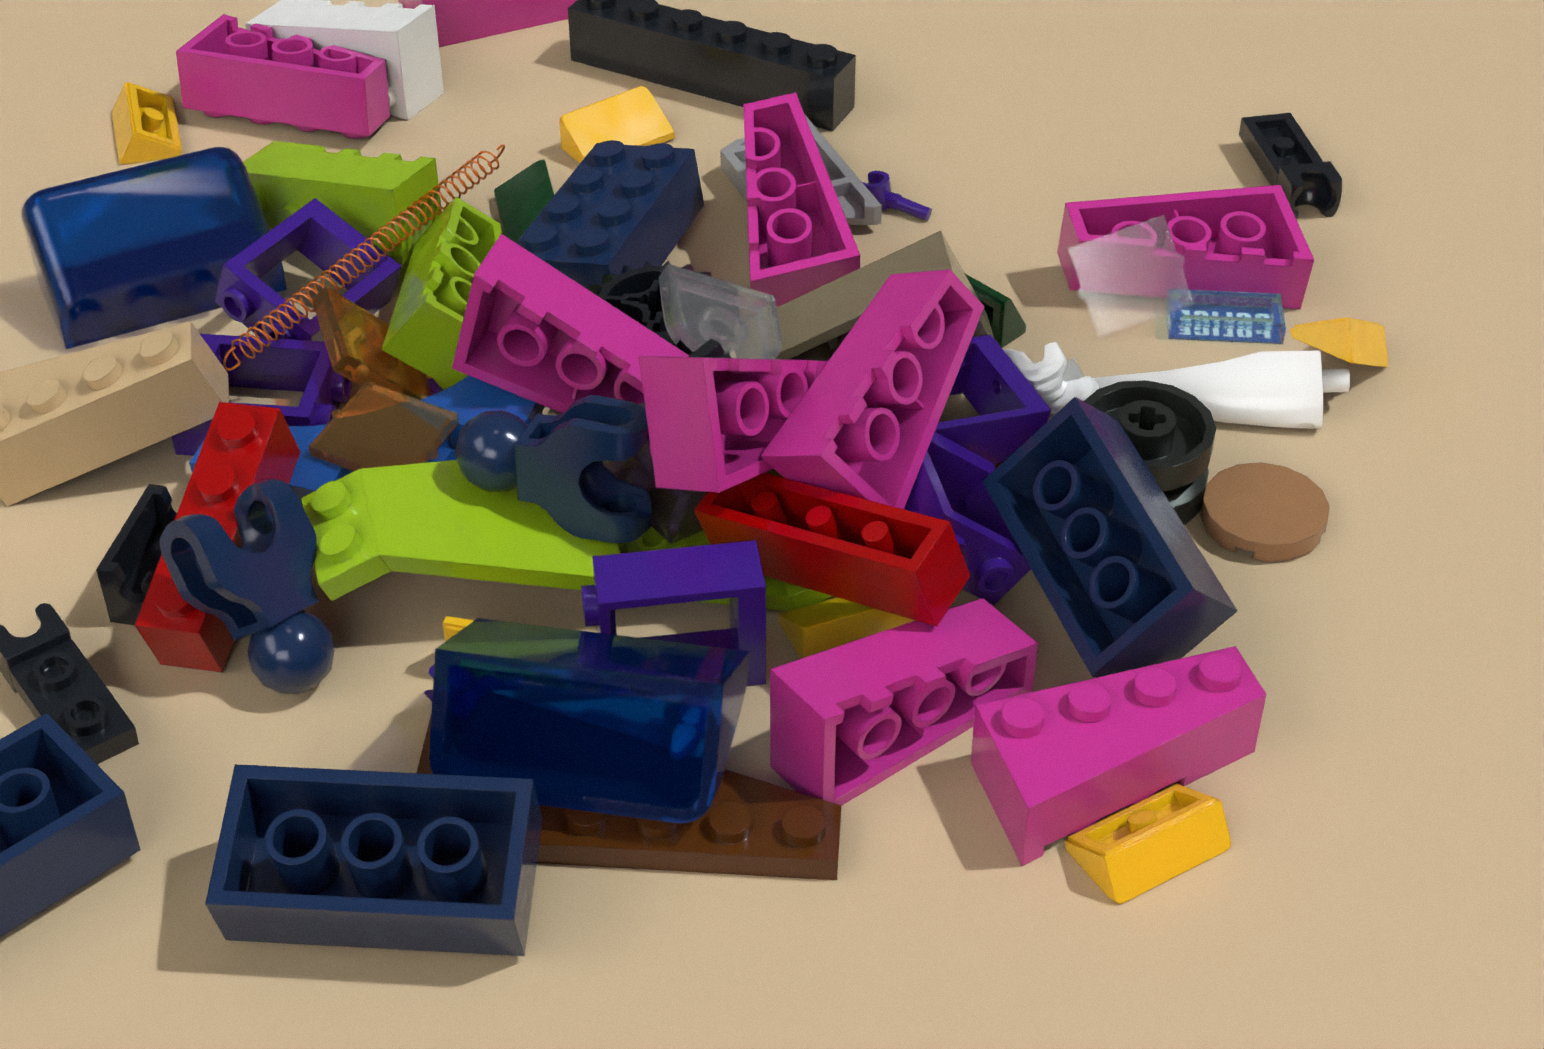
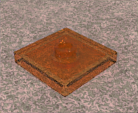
(355, 347)

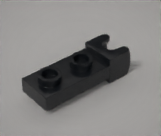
(1292, 162)
(61, 682)

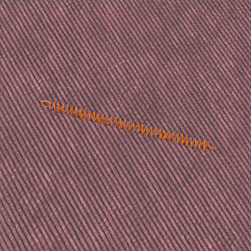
(253, 349)

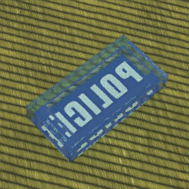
(1229, 318)

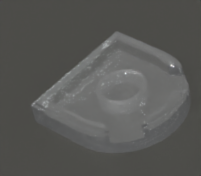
(711, 308)

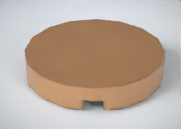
(1265, 511)

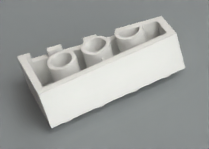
(390, 32)

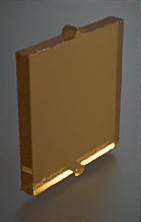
(383, 430)

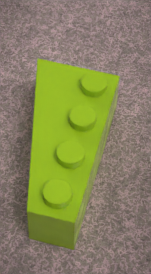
(353, 186)
(437, 291)

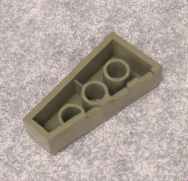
(823, 317)

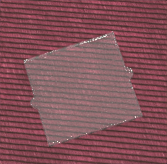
(1130, 276)

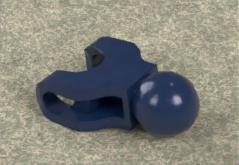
(562, 465)
(259, 586)

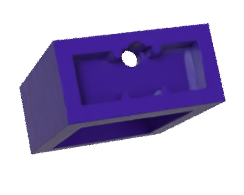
(323, 240)
(282, 366)
(1006, 414)
(953, 490)
(683, 577)

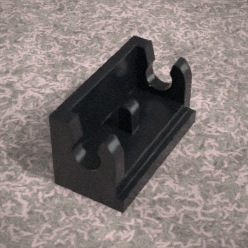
(134, 555)

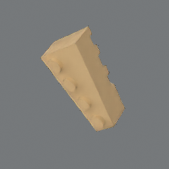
(102, 406)

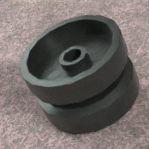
(1170, 434)

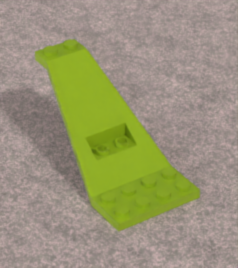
(443, 525)

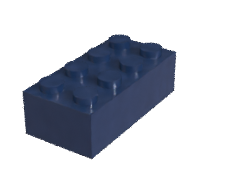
(617, 211)
(1106, 544)
(57, 820)
(376, 860)

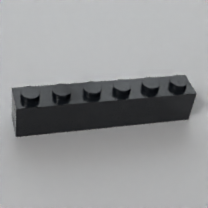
(712, 56)

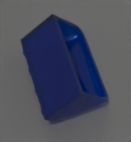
(142, 242)
(588, 716)

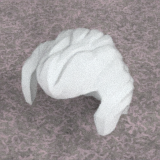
(1049, 380)

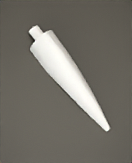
(1257, 388)

